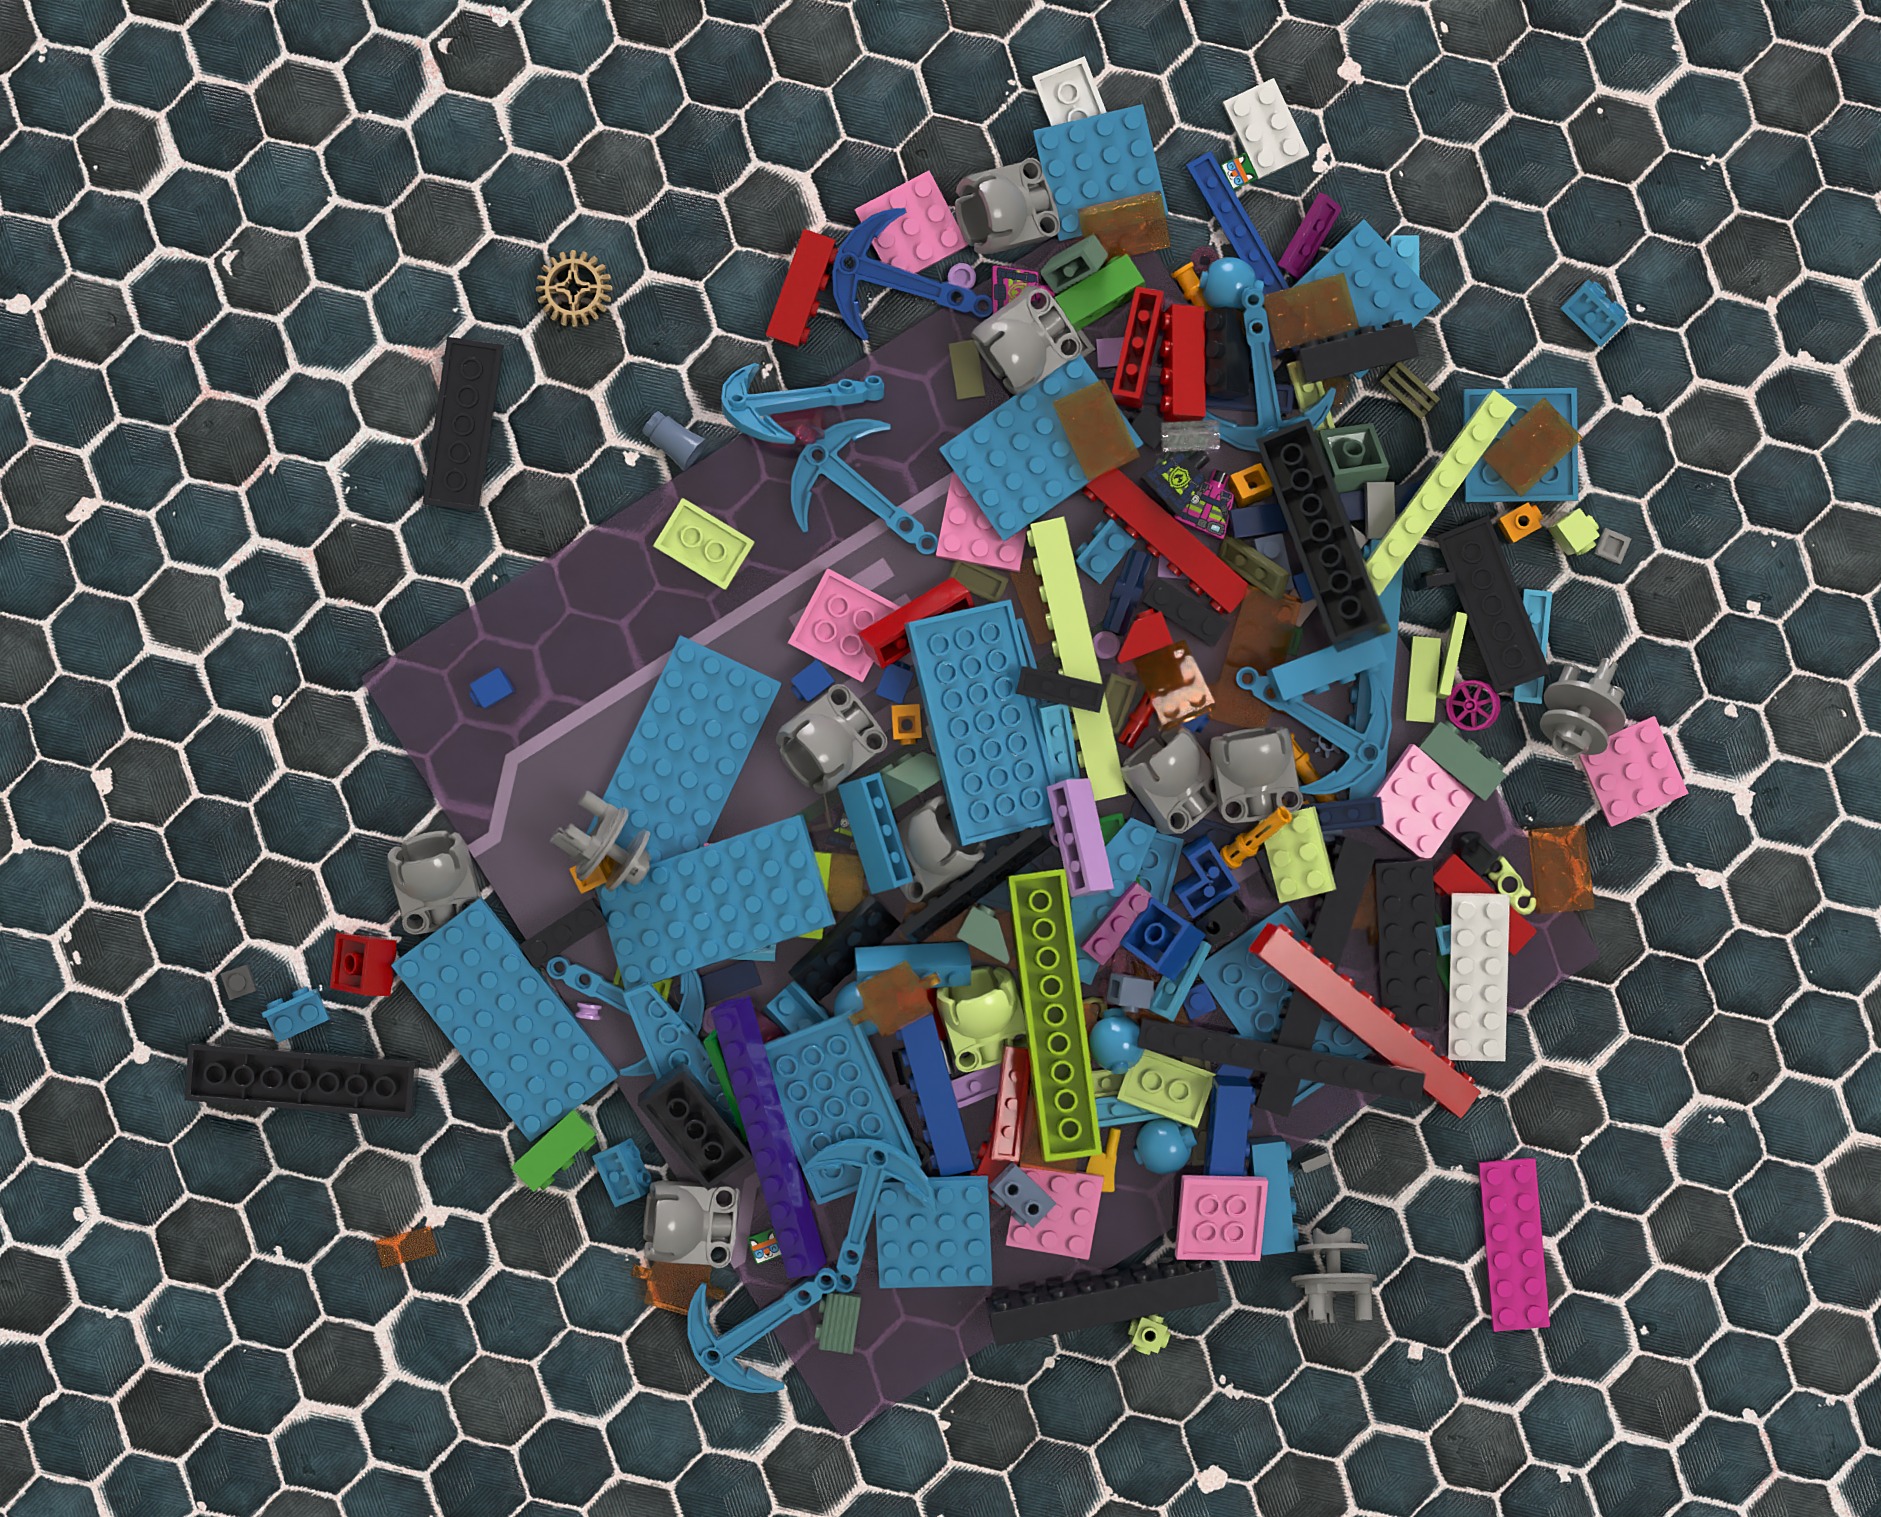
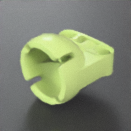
(982, 1017)

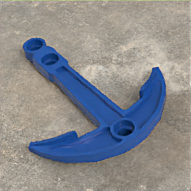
(878, 272)

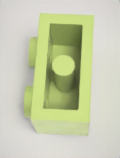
(1575, 532)

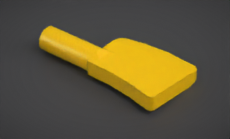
(1105, 1163)

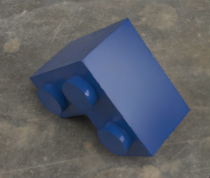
(1209, 882)

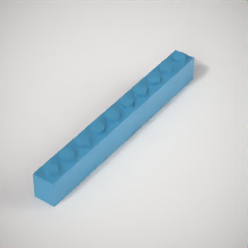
(1361, 693)

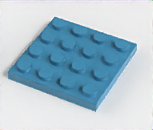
(1097, 163)
(1377, 280)
(1558, 484)
(939, 1246)

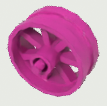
(1473, 705)

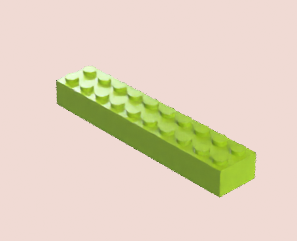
(1053, 1015)

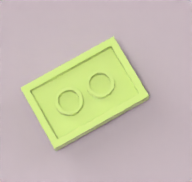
(704, 544)
(1299, 857)
(1167, 1088)

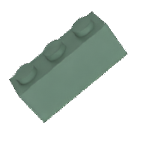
(1462, 760)

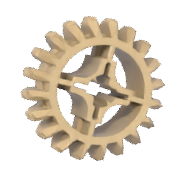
(586, 288)

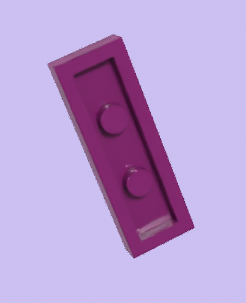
(1309, 236)
(1112, 928)

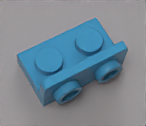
(1595, 312)
(1104, 550)
(794, 1009)
(297, 1014)
(623, 1172)

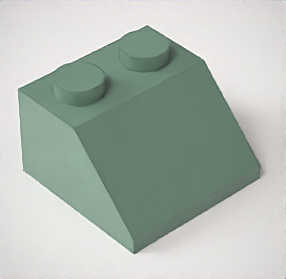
(1354, 456)
(909, 777)
(984, 932)

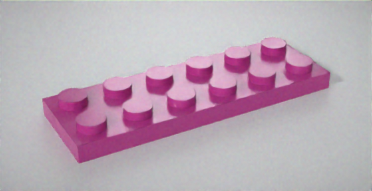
(1513, 1244)

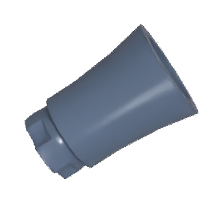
(674, 440)

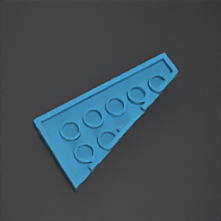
(1125, 859)
(671, 1041)

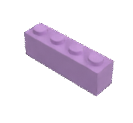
(1080, 837)

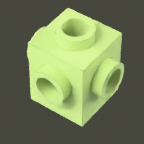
(1149, 1323)

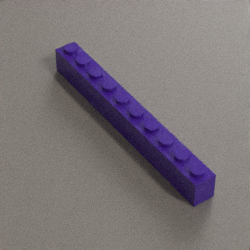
(768, 1137)

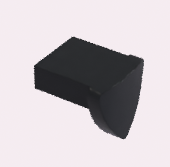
(1477, 853)

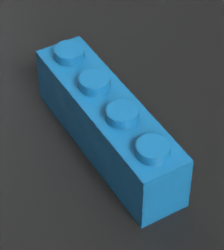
(1324, 667)
(875, 833)
(948, 960)
(1269, 1159)

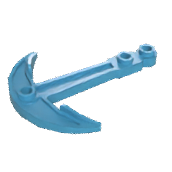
(1265, 389)
(745, 409)
(845, 477)
(1349, 740)
(690, 1011)
(874, 1169)
(734, 1341)

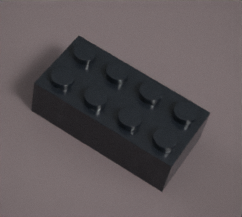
(1357, 353)
(695, 1125)

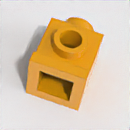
(1252, 476)
(1512, 529)
(904, 712)

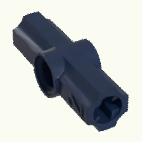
(1127, 592)

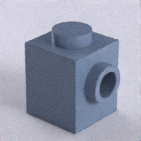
(1130, 992)

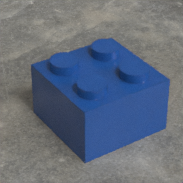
(1162, 939)

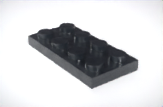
(835, 954)

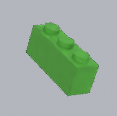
(1100, 292)
(555, 1151)

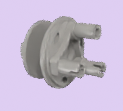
(1582, 711)
(590, 849)
(1324, 1287)

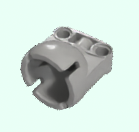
(1006, 208)
(1026, 340)
(829, 740)
(1255, 771)
(1172, 779)
(934, 850)
(432, 879)
(688, 1223)

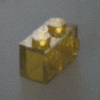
(846, 882)

